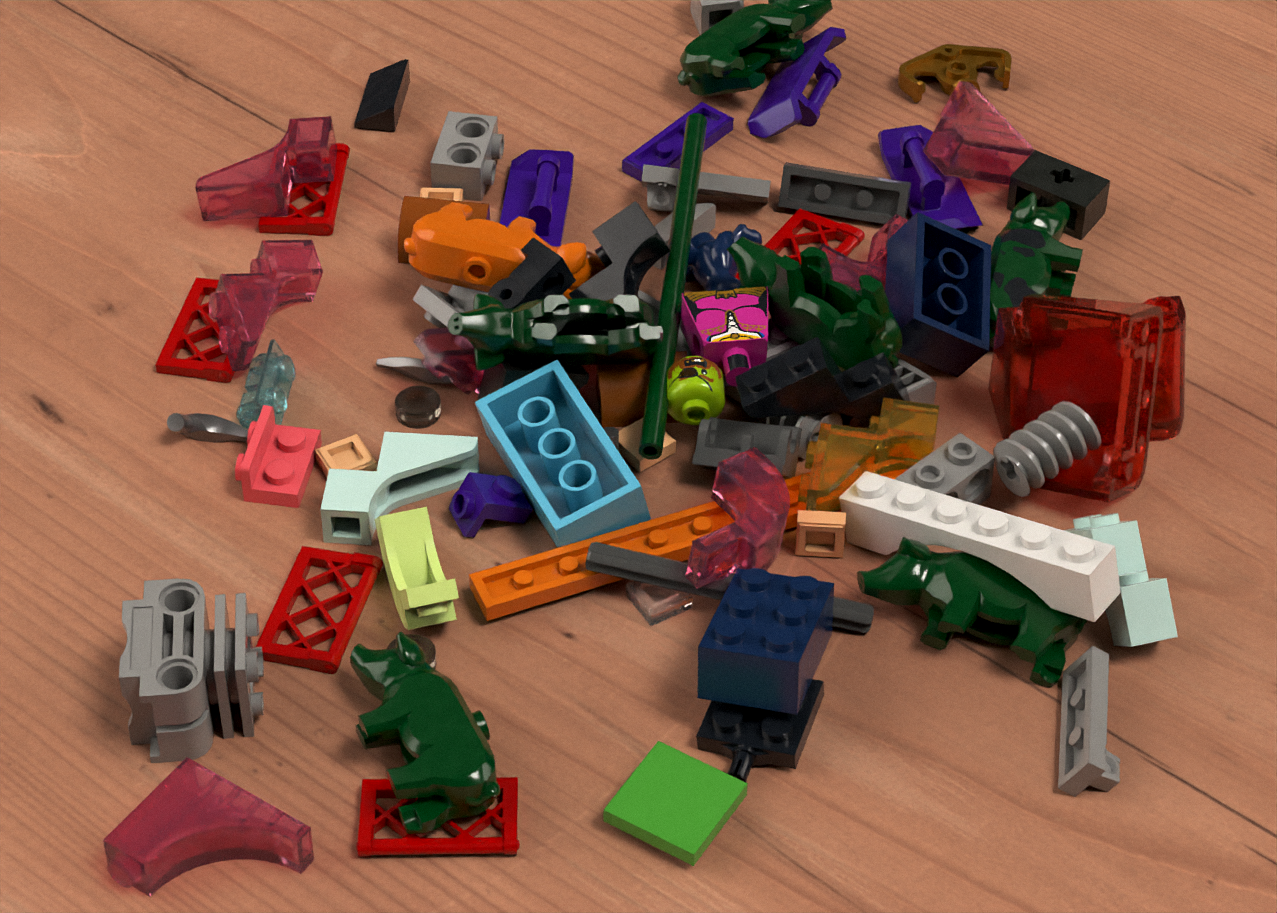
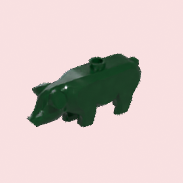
(742, 44)
(812, 305)
(975, 597)
(438, 736)

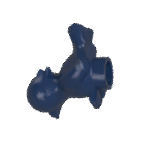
(711, 262)

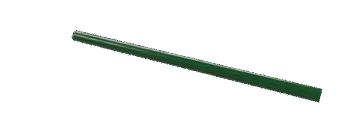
(673, 286)

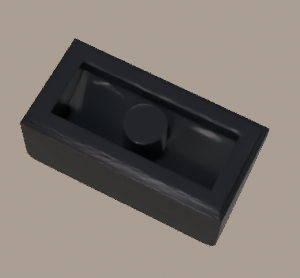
(384, 97)

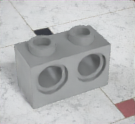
(467, 154)
(956, 470)

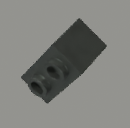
(1060, 181)

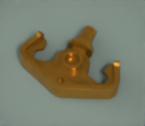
(950, 65)

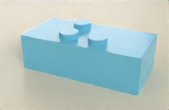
(562, 457)

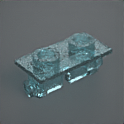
(267, 384)

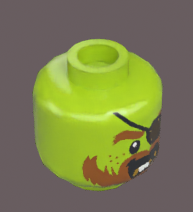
(695, 390)

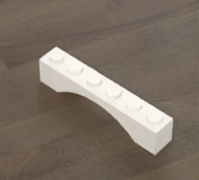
(1059, 566)

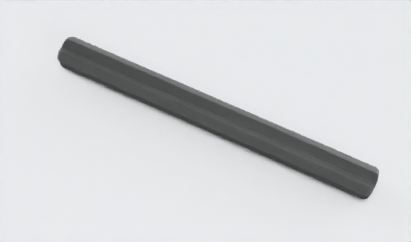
(671, 575)

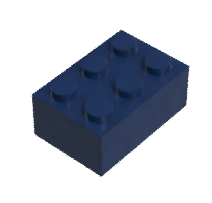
(939, 293)
(765, 640)

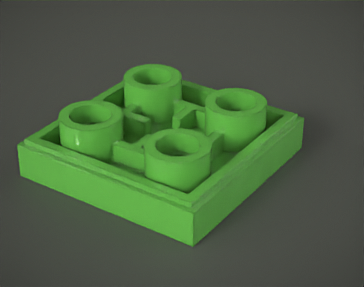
(675, 803)

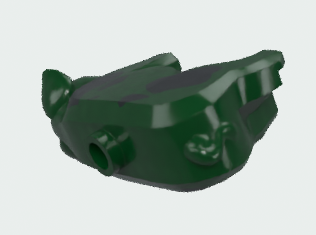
(1030, 257)
(560, 330)

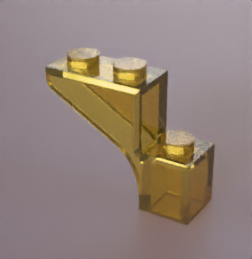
(843, 453)

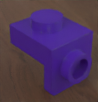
(488, 498)

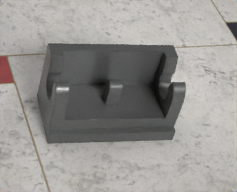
(725, 438)

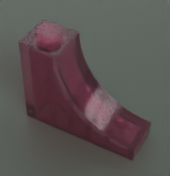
(976, 139)
(197, 822)

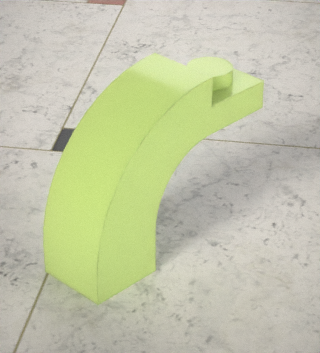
(414, 570)

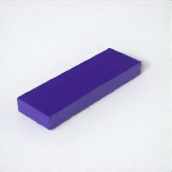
(666, 147)

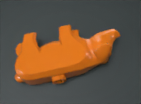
(484, 251)

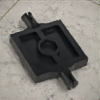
(758, 735)

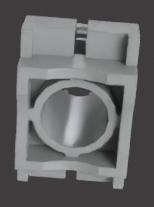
(182, 668)

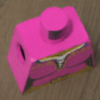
(727, 328)

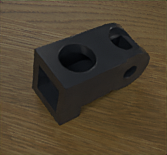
(535, 278)

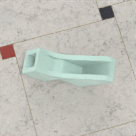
(407, 471)
(1144, 606)

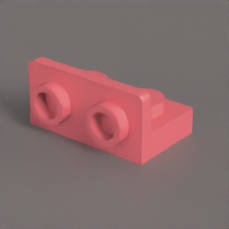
(276, 461)

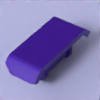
(783, 100)
(540, 191)
(931, 191)

